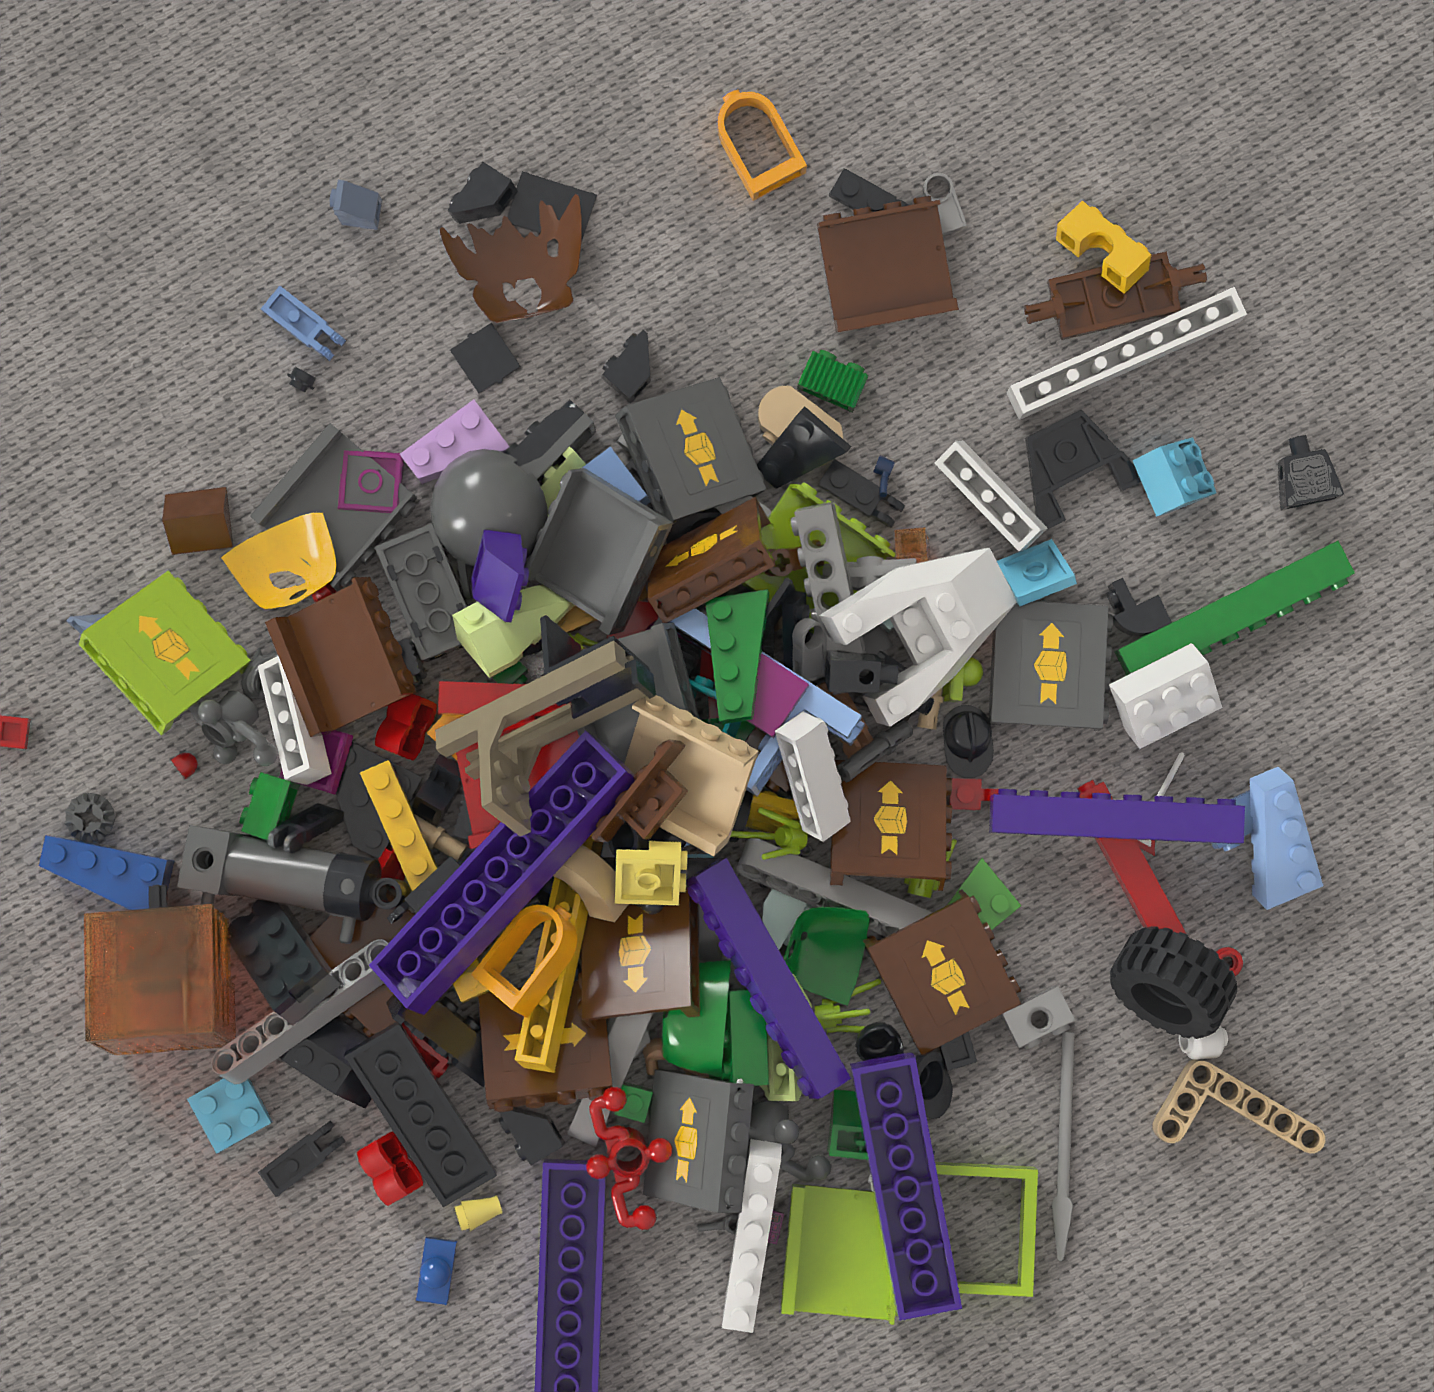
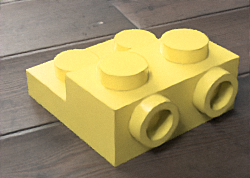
(651, 874)

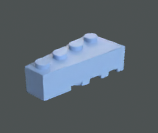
(1283, 851)

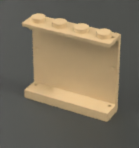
(710, 767)

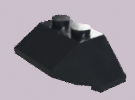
(324, 1062)

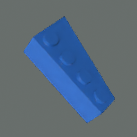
(106, 871)

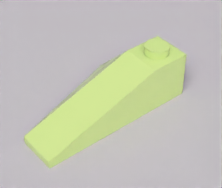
(499, 643)

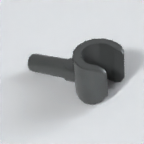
(719, 1225)

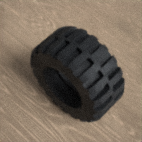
(1173, 982)

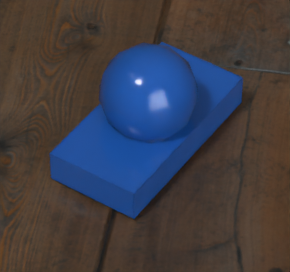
(436, 1270)

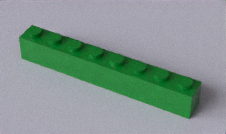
(1243, 608)

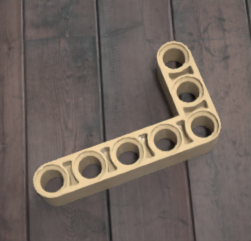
(1237, 1101)

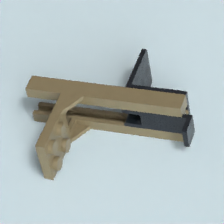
(589, 680)

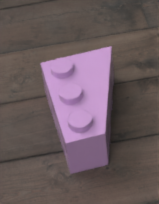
(460, 433)

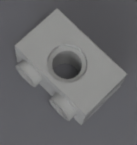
(1057, 1017)

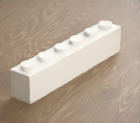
(752, 1236)

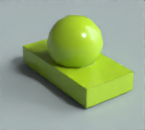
(968, 676)

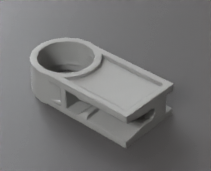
(949, 210)
(809, 657)

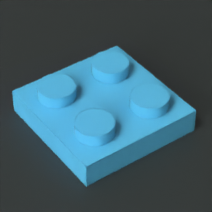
(1037, 572)
(229, 1112)

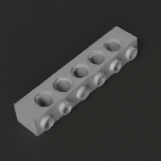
(824, 518)

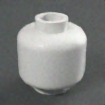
(1206, 1047)

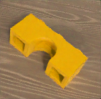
(1088, 229)

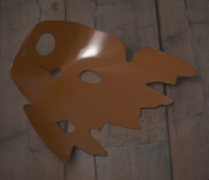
(512, 258)

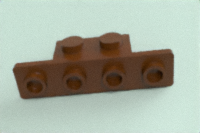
(648, 799)

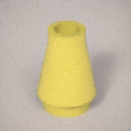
(477, 1212)

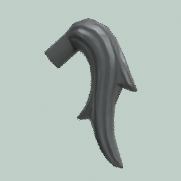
(251, 679)

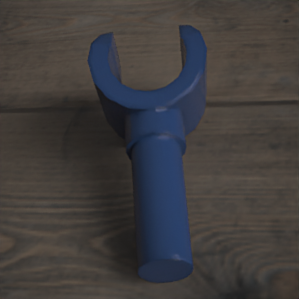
(883, 467)

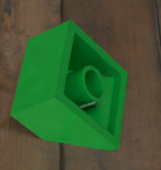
(269, 806)

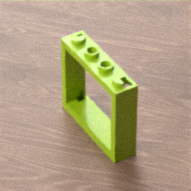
(1027, 1224)

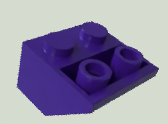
(500, 573)

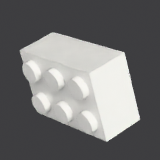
(1166, 695)

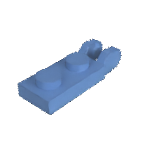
(300, 321)

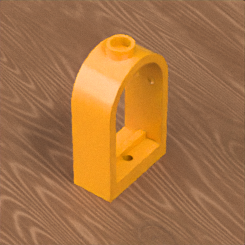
(779, 174)
(547, 972)

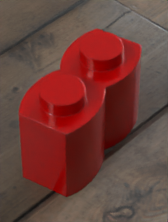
(406, 726)
(389, 1168)

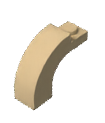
(593, 882)

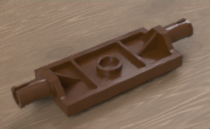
(1091, 304)

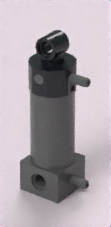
(308, 879)

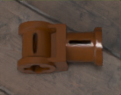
(789, 560)

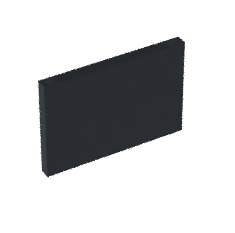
(533, 189)

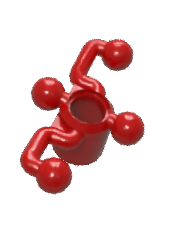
(625, 1172)

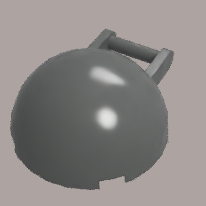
(482, 494)

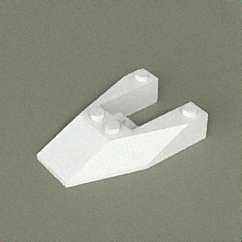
(941, 616)

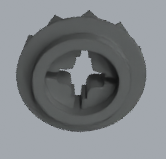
(95, 830)

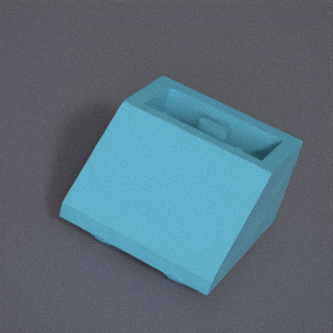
(1174, 476)

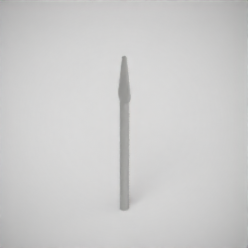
(1062, 1204)

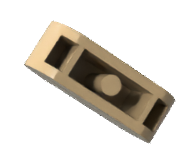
(781, 407)

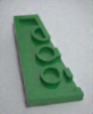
(736, 641)

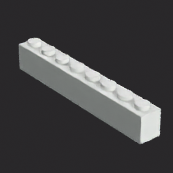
(1126, 353)

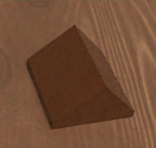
(197, 521)

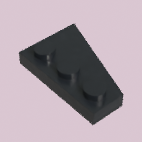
(800, 449)

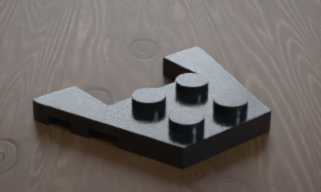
(1066, 453)

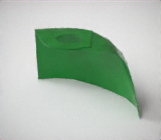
(832, 952)
(699, 1040)

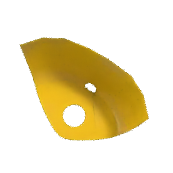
(282, 550)

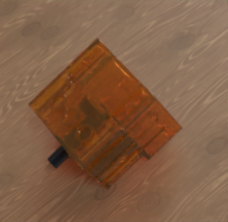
(158, 978)

